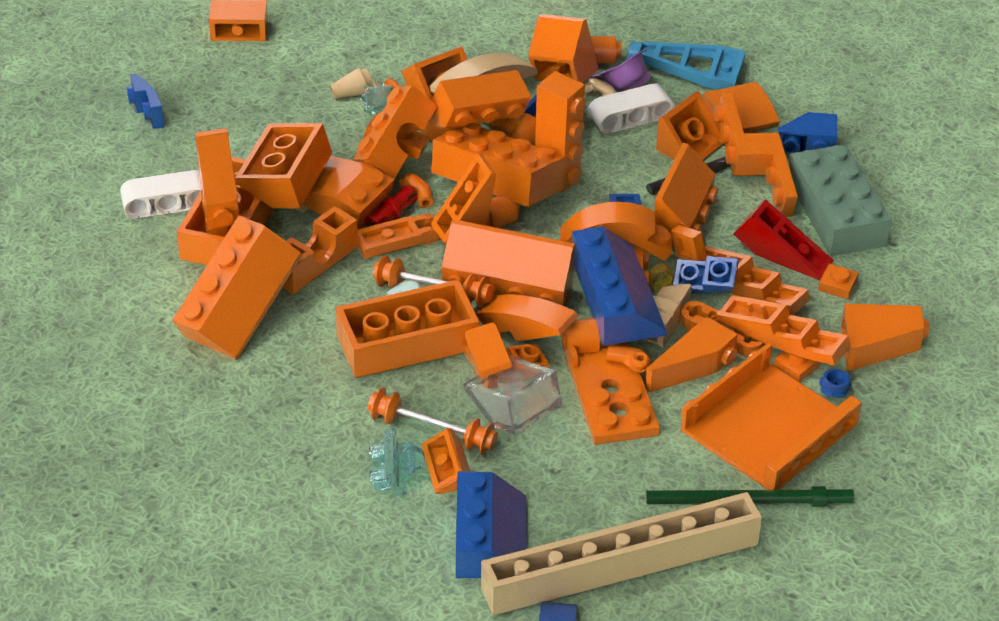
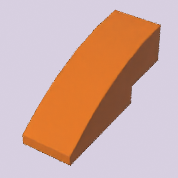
(526, 316)

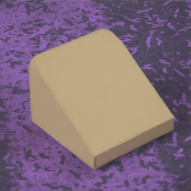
(678, 293)

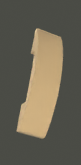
(487, 64)

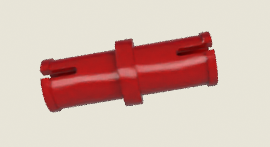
(392, 207)

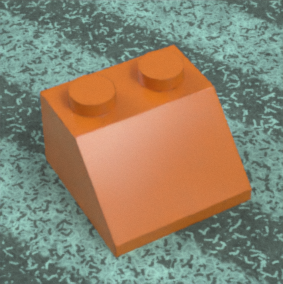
(426, 72)

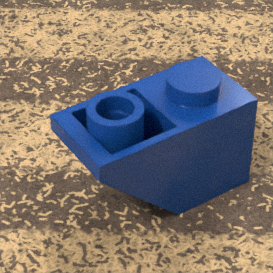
(809, 132)

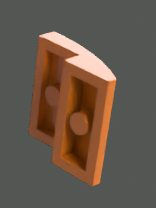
(752, 105)

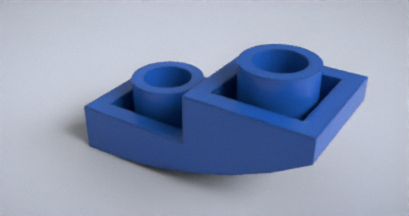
(145, 100)
(707, 276)

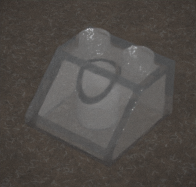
(516, 395)

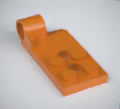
(593, 373)

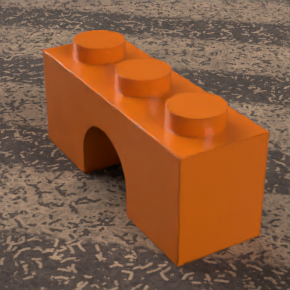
(404, 108)
(331, 240)

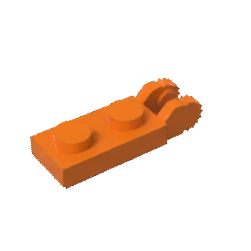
(396, 235)

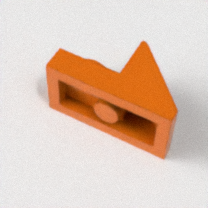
(486, 350)

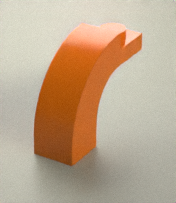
(628, 221)

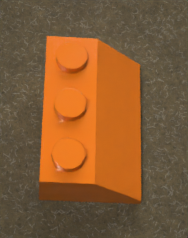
(480, 99)
(285, 163)
(686, 192)

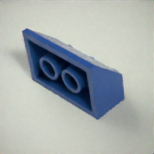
(487, 521)

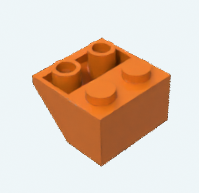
(563, 47)

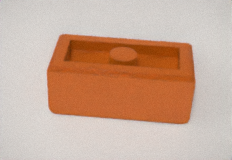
(444, 459)

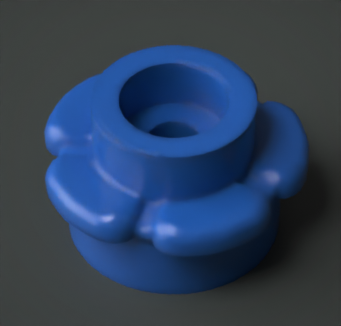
(835, 383)

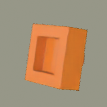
(688, 243)
(838, 281)
(795, 366)

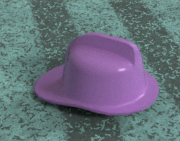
(627, 75)

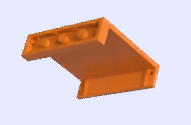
(766, 421)

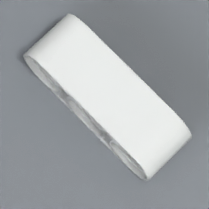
(630, 108)
(160, 194)

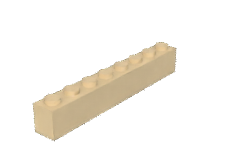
(619, 553)

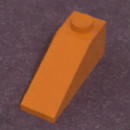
(216, 178)
(469, 199)
(693, 356)

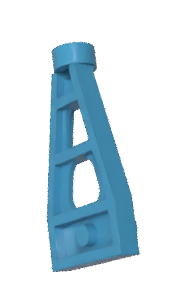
(723, 71)

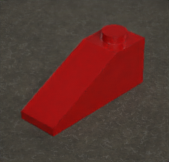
(780, 241)

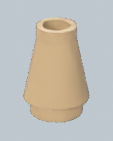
(351, 84)

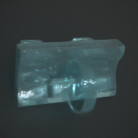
(397, 461)

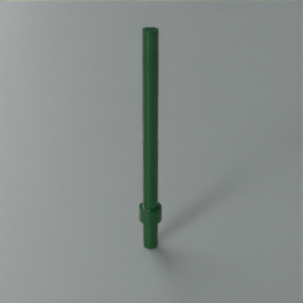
(817, 496)

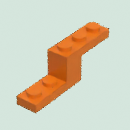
(755, 154)

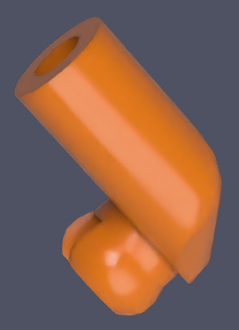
(421, 188)
(632, 357)

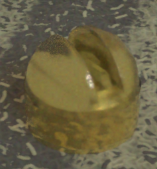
(654, 279)

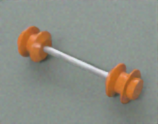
(394, 273)
(391, 407)

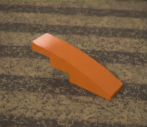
(762, 283)
(789, 333)

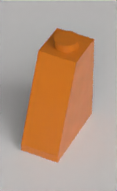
(881, 332)

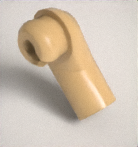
(595, 84)

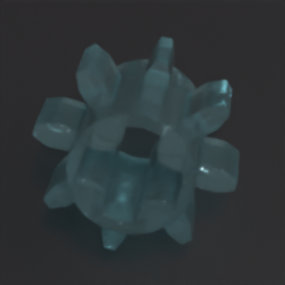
(375, 97)

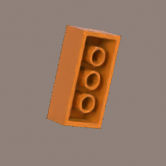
(522, 170)
(198, 242)
(405, 328)

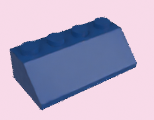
(615, 287)

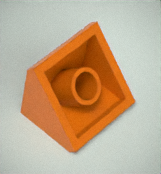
(690, 124)

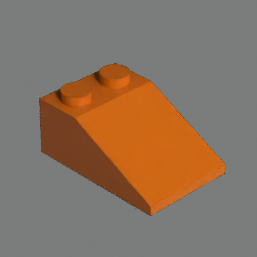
(350, 187)

